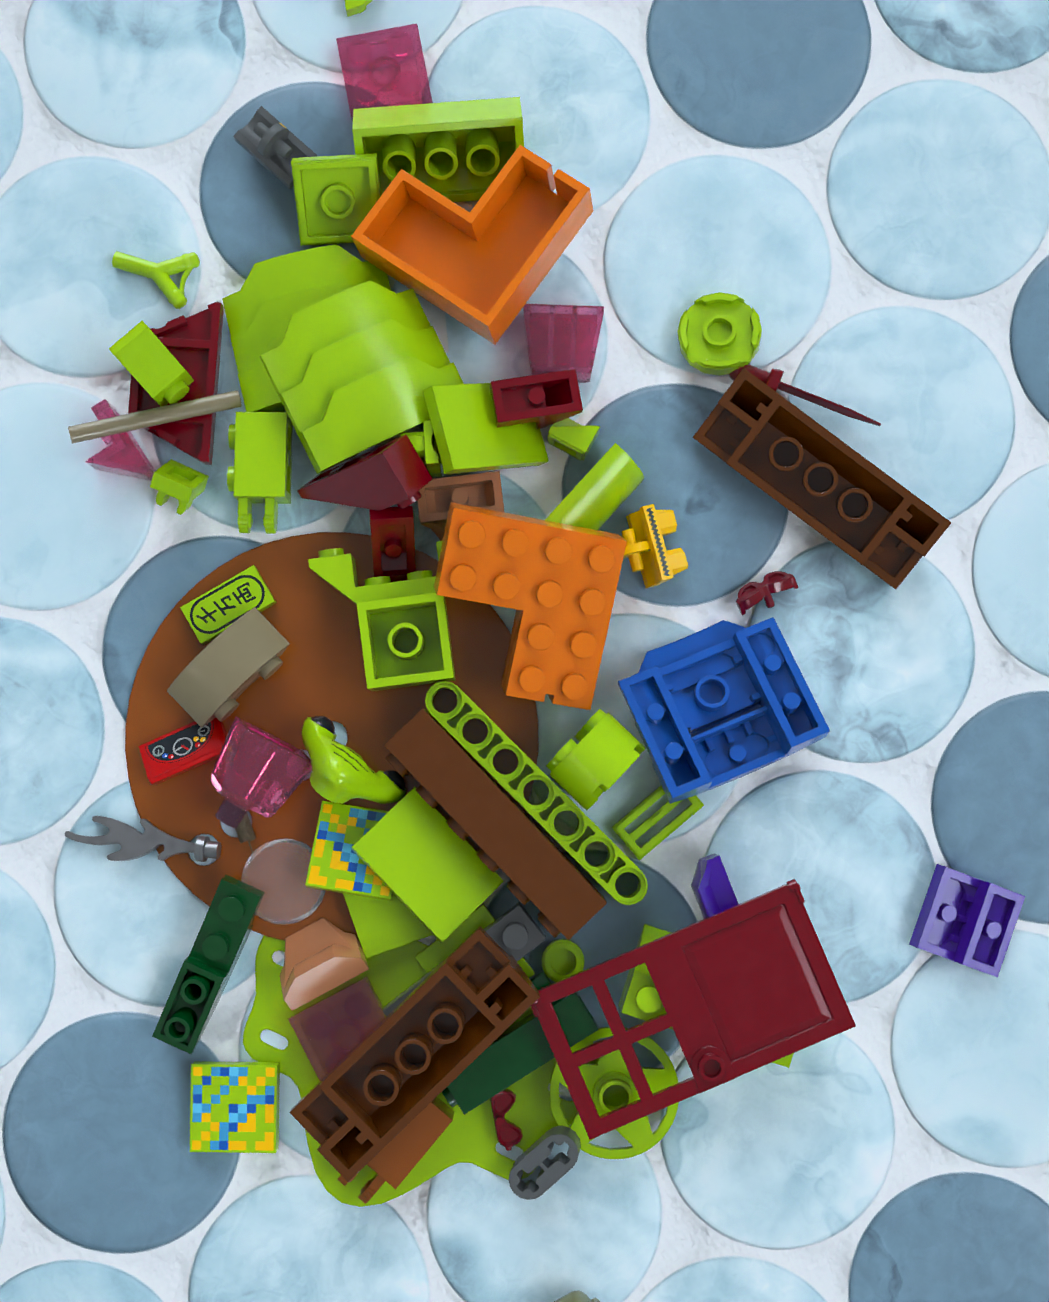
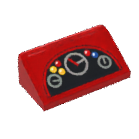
(182, 750)

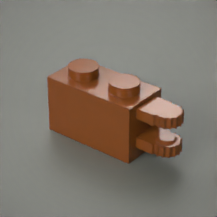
(406, 1149)

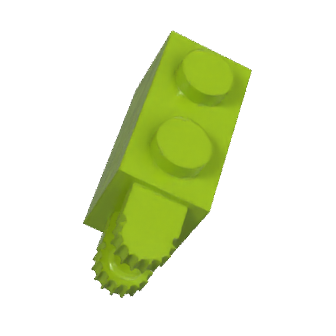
(260, 465)

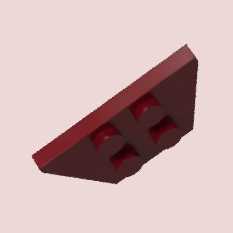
(197, 348)

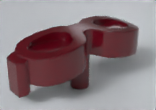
(754, 592)

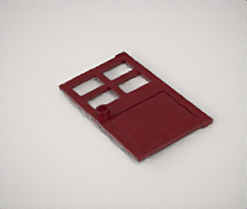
(731, 988)

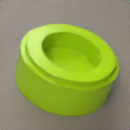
(562, 959)

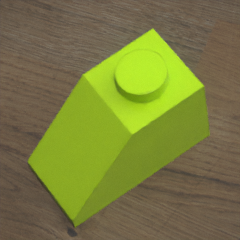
(152, 365)

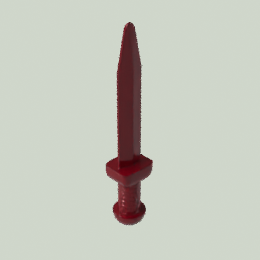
(773, 380)

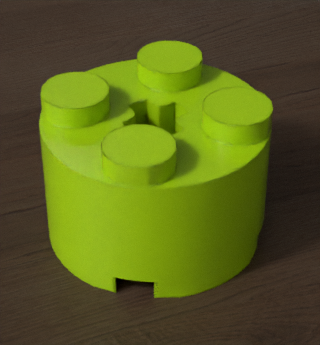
(597, 760)

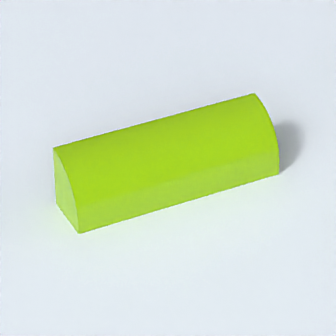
(599, 491)

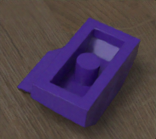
(712, 886)

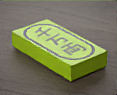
(227, 603)

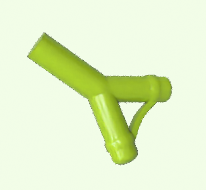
(161, 273)

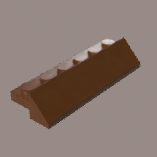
(821, 479)
(415, 1053)

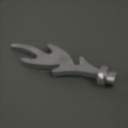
(137, 845)

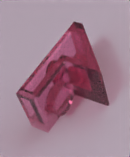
(124, 455)

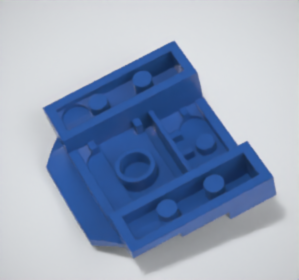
(721, 706)

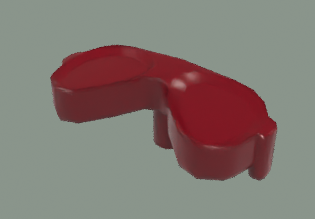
(507, 1132)

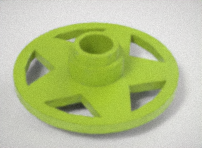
(613, 1088)

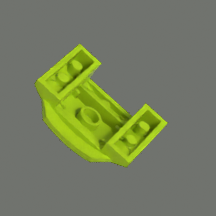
(270, 296)
(357, 370)

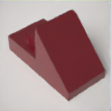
(536, 398)
(393, 542)

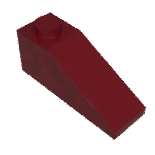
(373, 479)

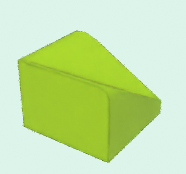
(573, 437)

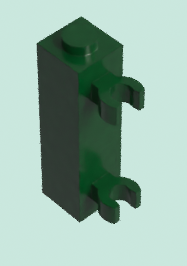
(518, 1051)

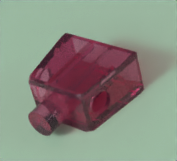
(562, 338)
(256, 772)

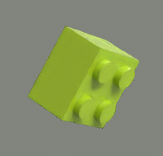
(405, 641)

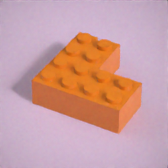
(483, 260)
(556, 580)

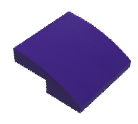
(967, 920)

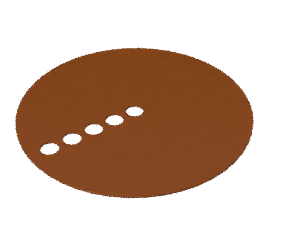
(317, 678)

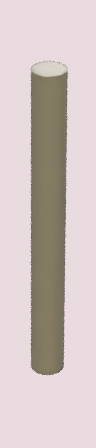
(154, 416)

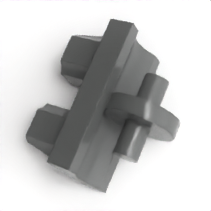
(272, 145)

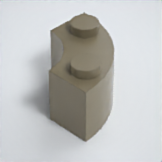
(228, 667)

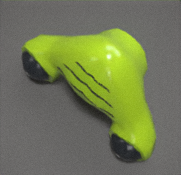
(341, 772)

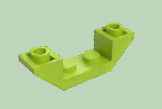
(341, 573)

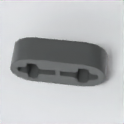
(538, 1155)

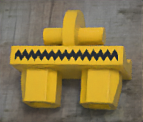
(647, 548)

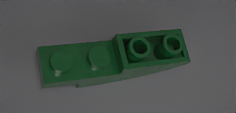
(209, 964)

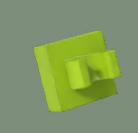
(178, 482)

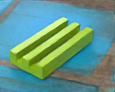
(629, 839)

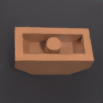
(475, 490)
(319, 961)

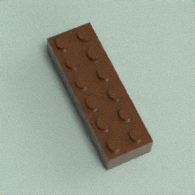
(496, 824)

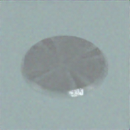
(281, 872)

